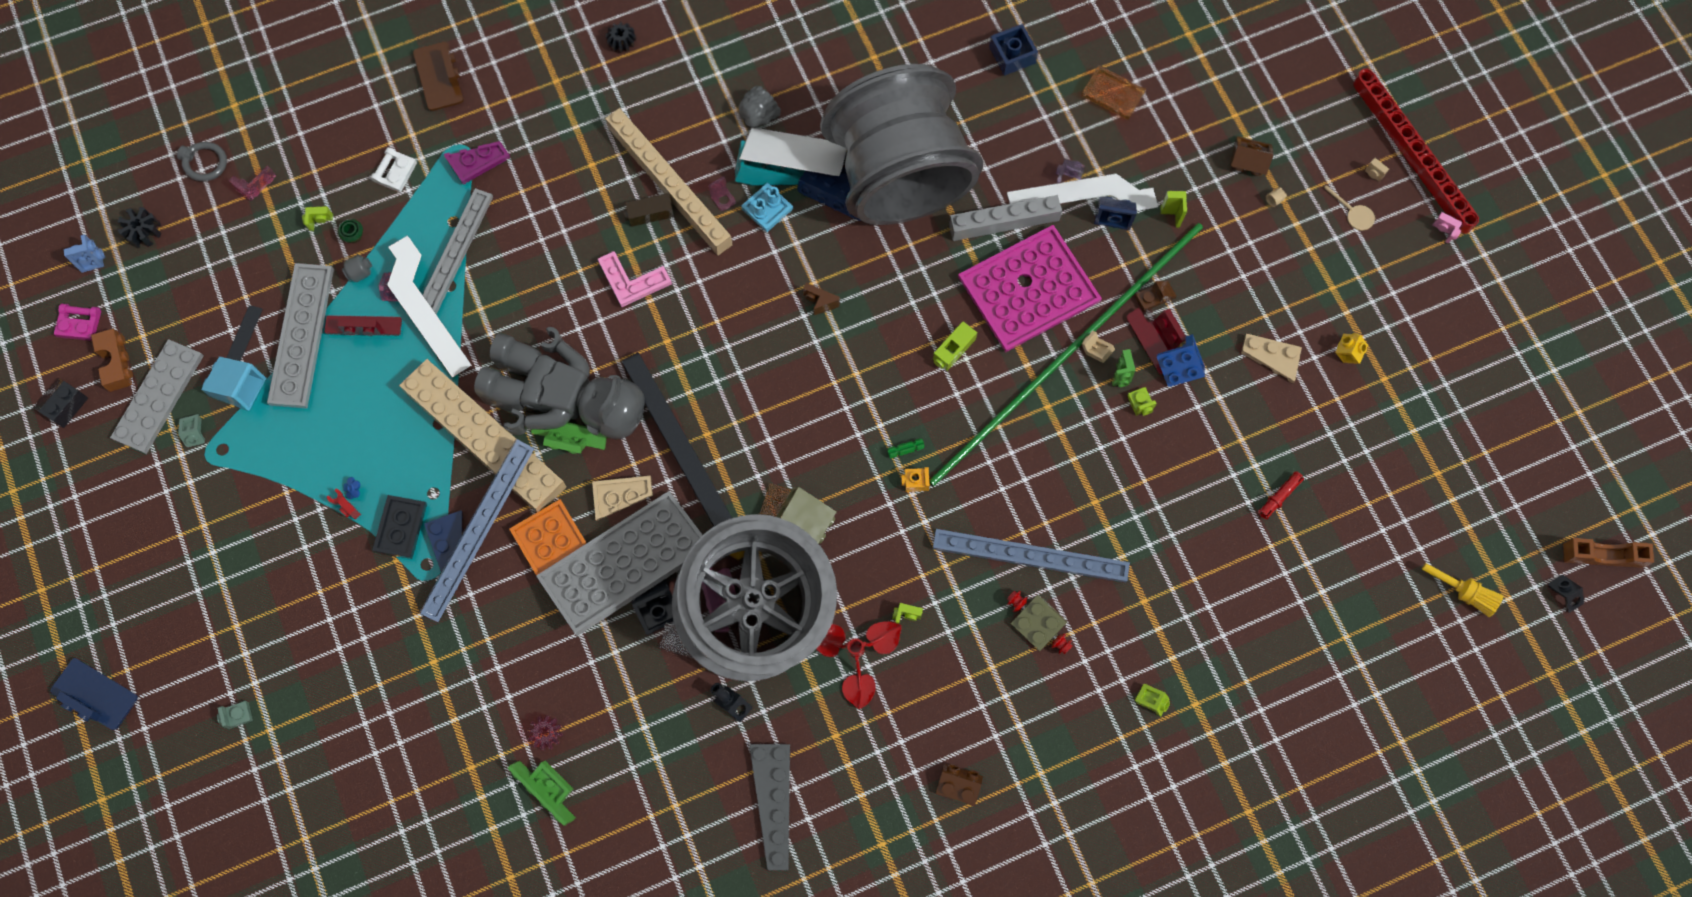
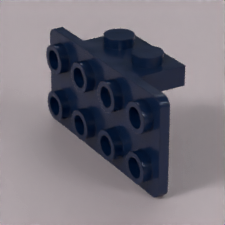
(93, 695)

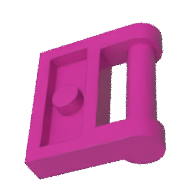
(77, 328)

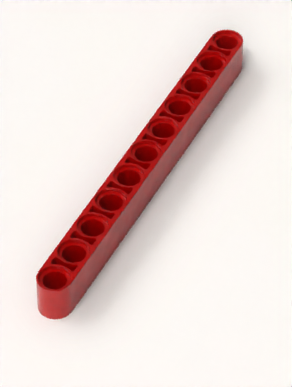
(1421, 155)

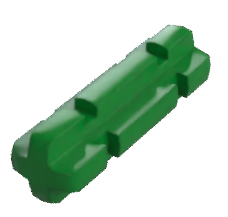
(905, 448)

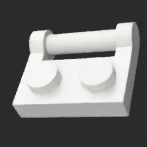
(398, 173)

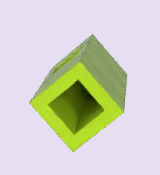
(954, 346)

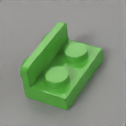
(1125, 370)

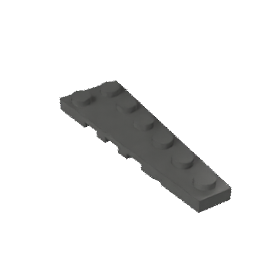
(772, 785)

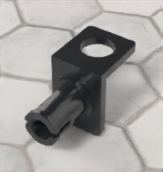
(730, 701)

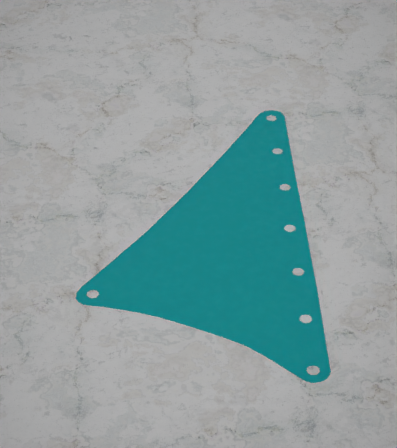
(356, 410)

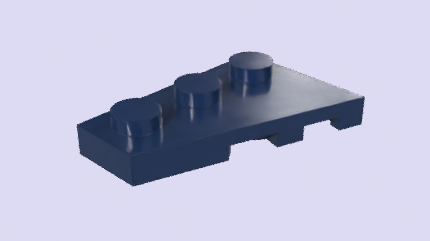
(445, 535)

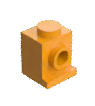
(921, 484)

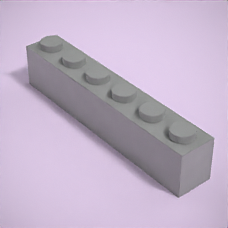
(1005, 217)

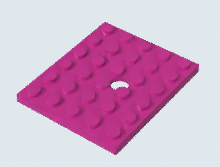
(1021, 313)

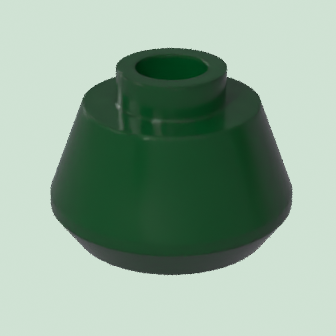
(350, 231)

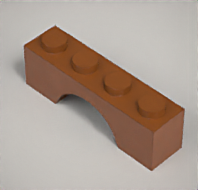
(1624, 555)

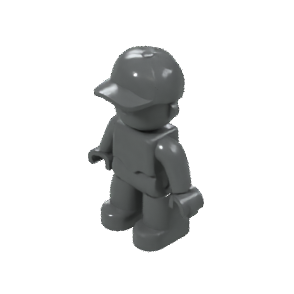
(557, 390)

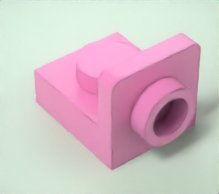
(1449, 225)

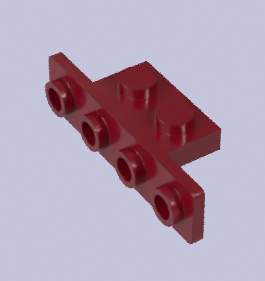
(363, 325)

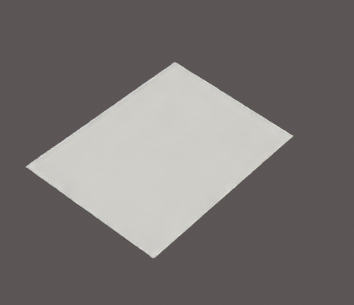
(794, 151)

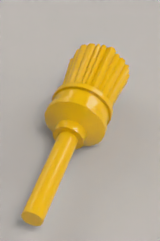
(1470, 591)

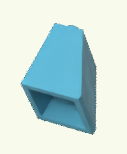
(234, 382)

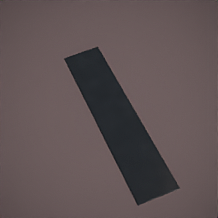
(244, 333)

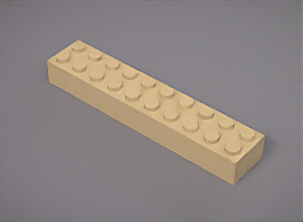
(479, 432)

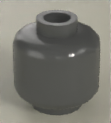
(357, 268)

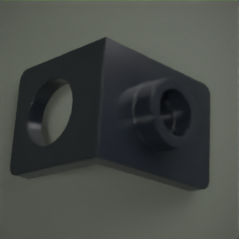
(1568, 590)

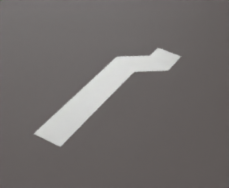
(1088, 189)
(419, 310)

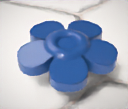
(352, 488)

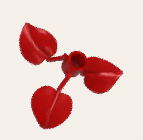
(882, 636)

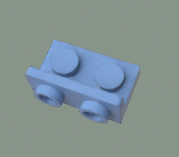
(85, 256)

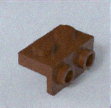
(959, 784)

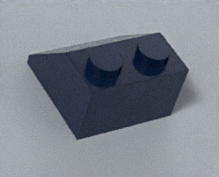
(1115, 213)

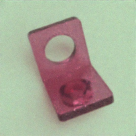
(718, 189)

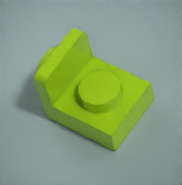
(316, 214)
(1141, 402)
(910, 612)
(1153, 699)

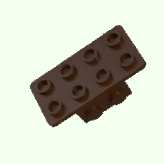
(438, 76)

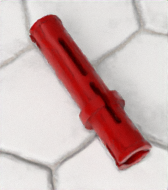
(1278, 498)

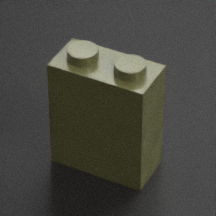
(807, 513)

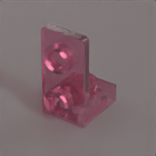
(256, 185)

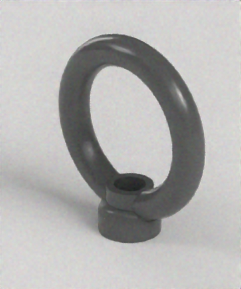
(187, 154)

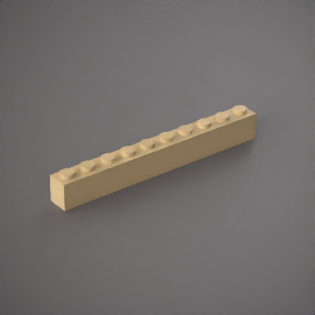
(669, 182)

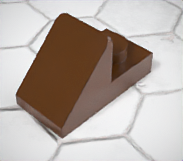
(1156, 295)
(825, 300)

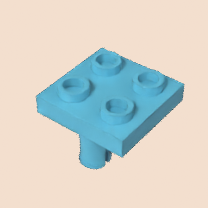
(767, 207)

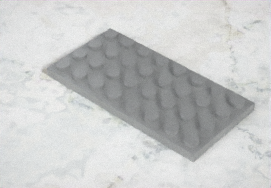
(621, 563)

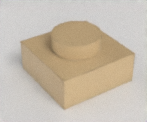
(1376, 170)

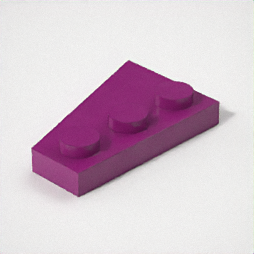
(474, 162)

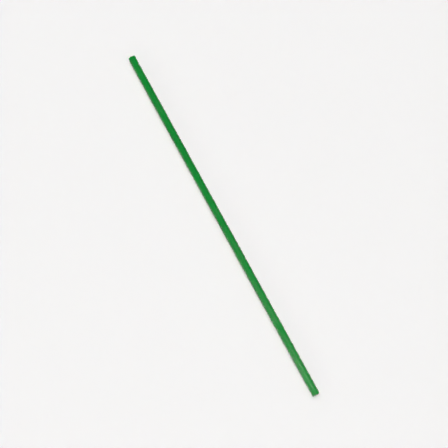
(1062, 357)

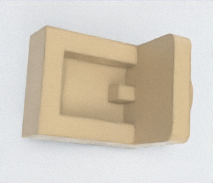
(1097, 348)

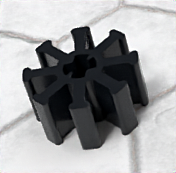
(139, 227)

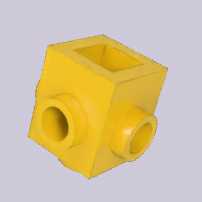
(1351, 348)

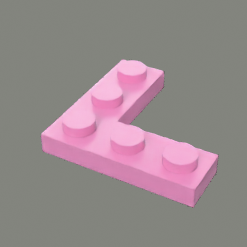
(631, 291)

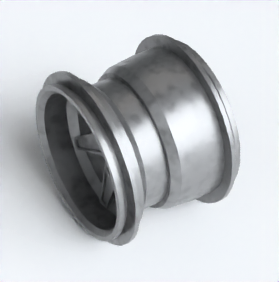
(901, 144)
(809, 569)

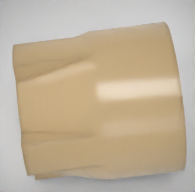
(1276, 197)

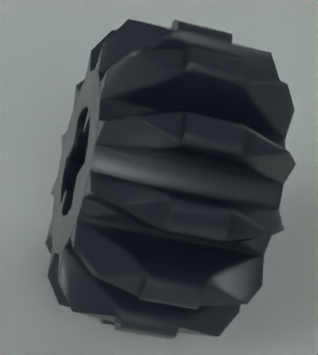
(620, 37)

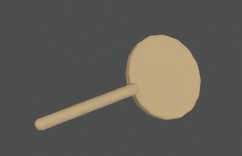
(1359, 216)

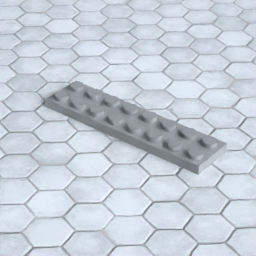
(300, 336)

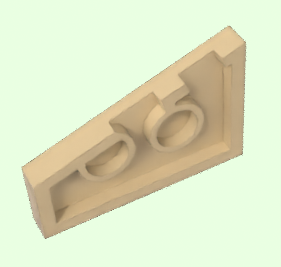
(1276, 355)
(619, 493)

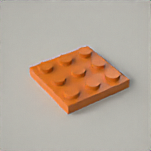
(548, 536)

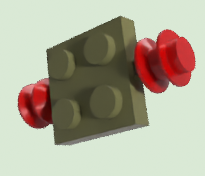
(1039, 622)

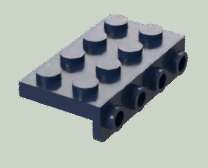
(827, 189)

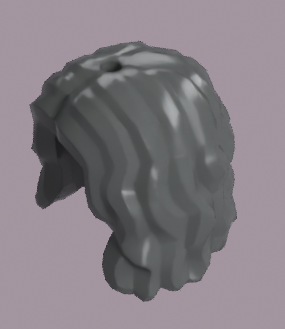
(758, 107)

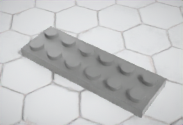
(157, 396)

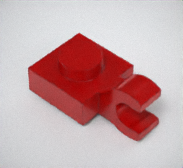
(347, 508)

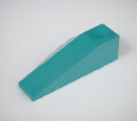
(761, 173)

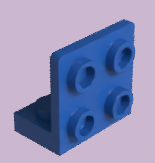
(1182, 363)

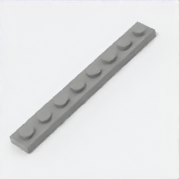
(456, 248)

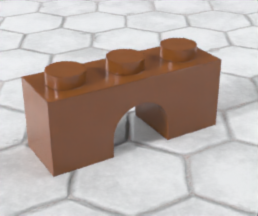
(117, 372)

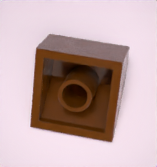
(1251, 156)

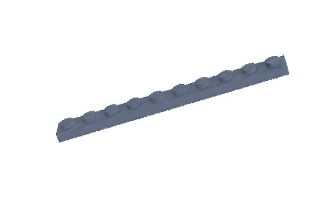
(476, 530)
(1031, 555)

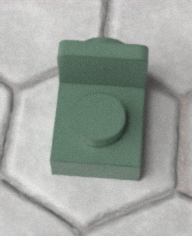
(191, 431)
(234, 715)

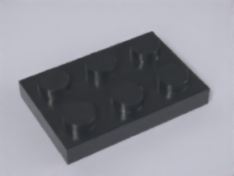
(399, 527)

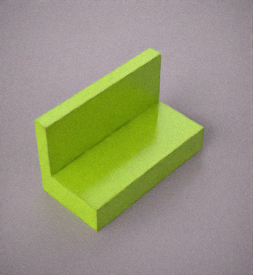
(1175, 203)

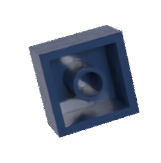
(1013, 49)

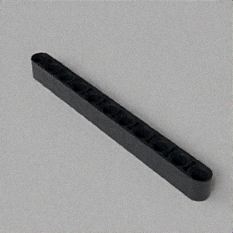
(677, 440)

